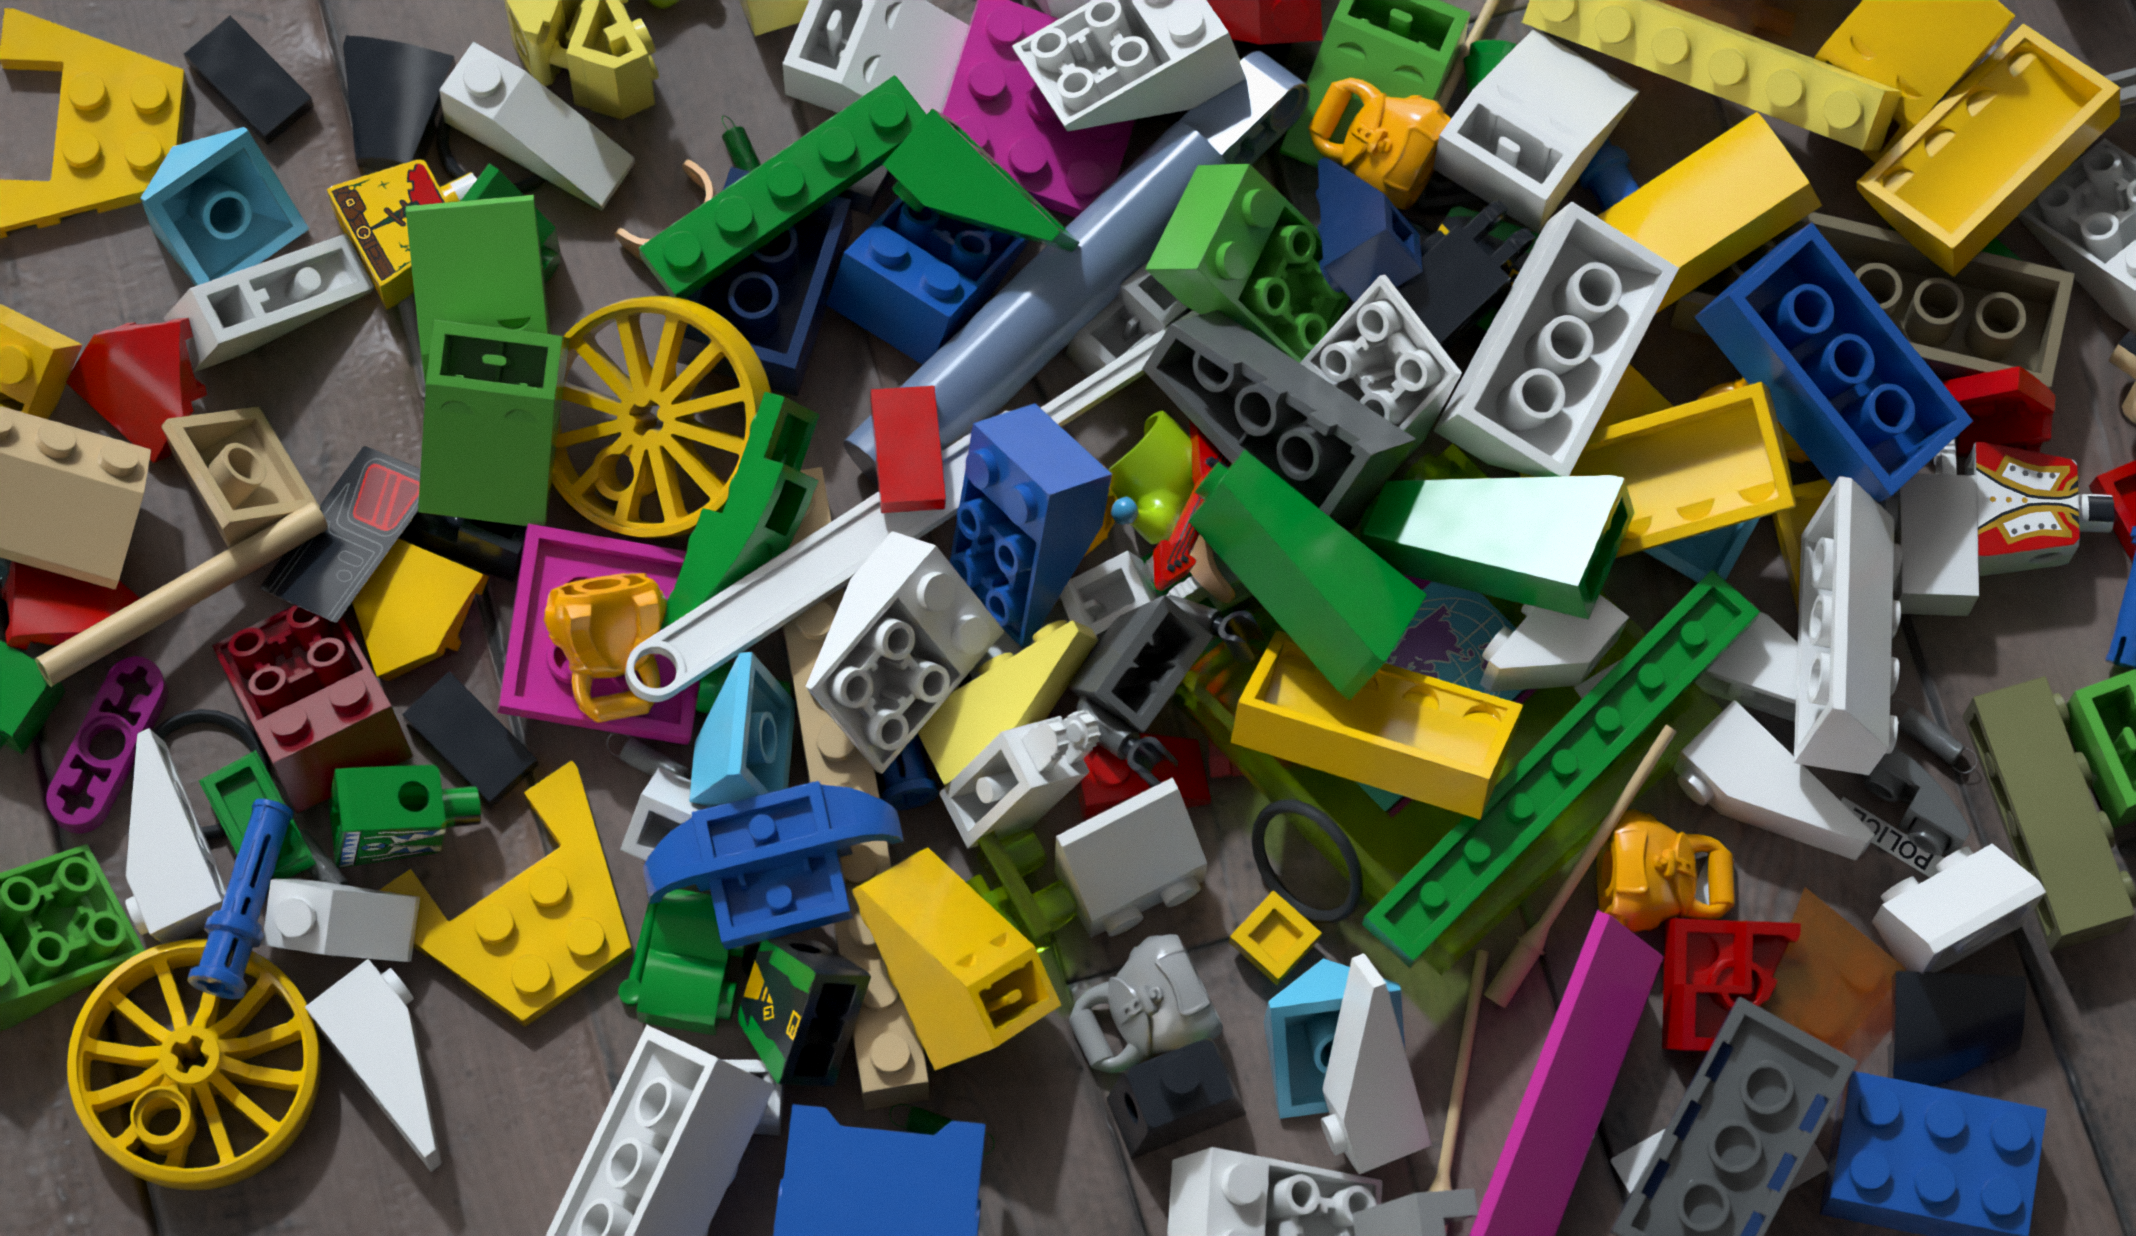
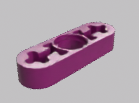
(71, 779)

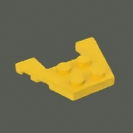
(112, 122)
(543, 928)

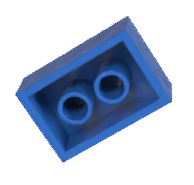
(1932, 1159)

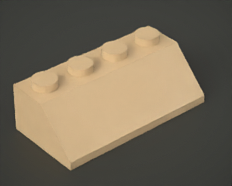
(68, 497)

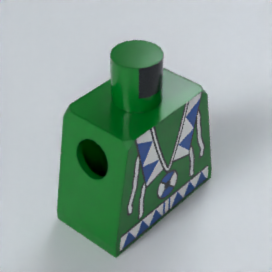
(394, 813)

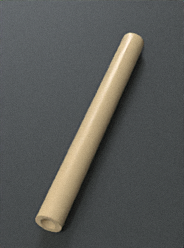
(181, 594)

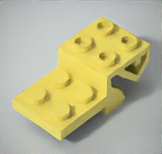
(596, 42)

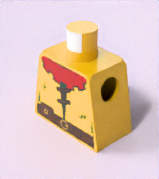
(375, 220)

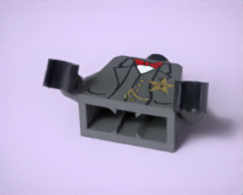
(1142, 665)

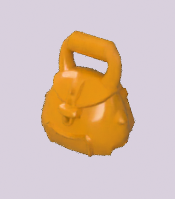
(1388, 141)
(598, 628)
(1652, 874)

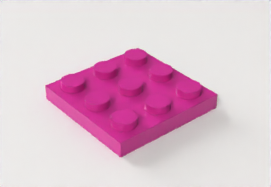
(1015, 124)
(538, 672)

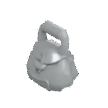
(1154, 1004)

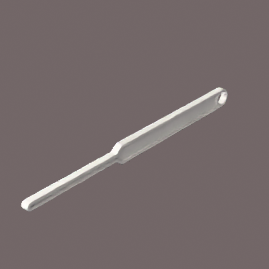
(835, 553)

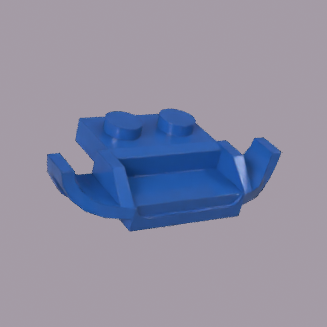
(772, 858)

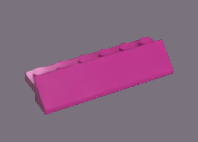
(1570, 1084)

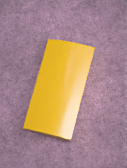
(1990, 148)
(1717, 204)
(1695, 466)
(1394, 734)

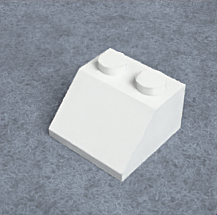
(1131, 860)
(1957, 910)

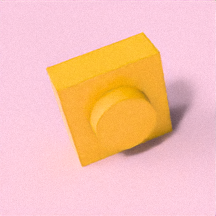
(1275, 937)

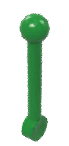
(630, 988)

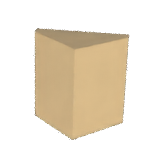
(237, 470)

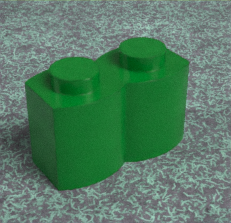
(687, 967)

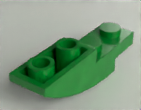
(761, 509)

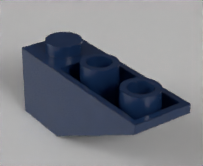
(1362, 234)

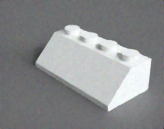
(1557, 346)
(1847, 633)
(664, 1144)

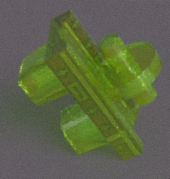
(1005, 865)

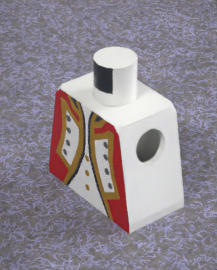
(2030, 509)

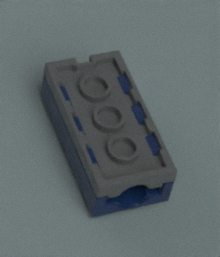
(1738, 1131)

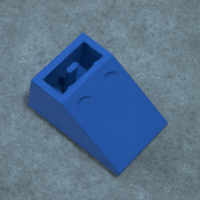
(920, 277)
(1025, 516)

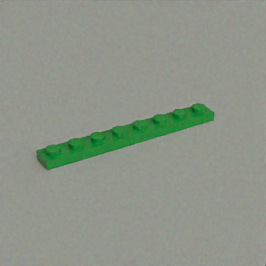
(1560, 769)

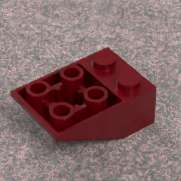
(311, 701)

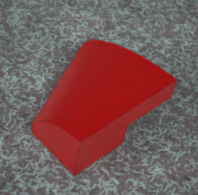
(1710, 968)

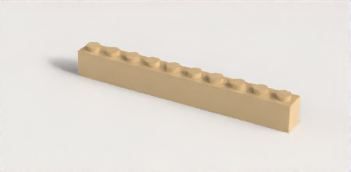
(884, 1036)

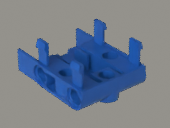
(879, 1179)

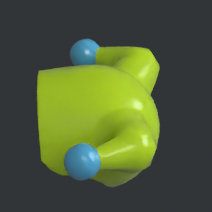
(1154, 479)

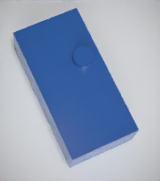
(1834, 366)

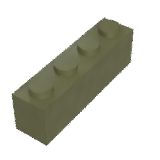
(2049, 812)

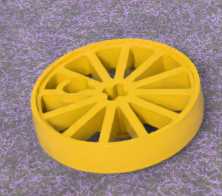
(650, 449)
(170, 1086)

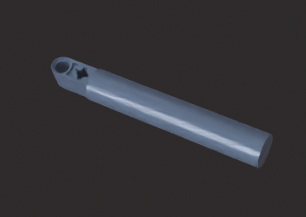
(1116, 234)

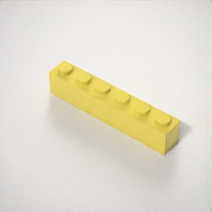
(1726, 65)

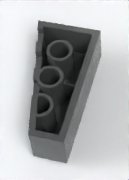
(1279, 412)

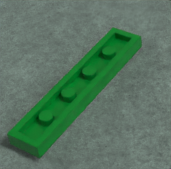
(782, 190)

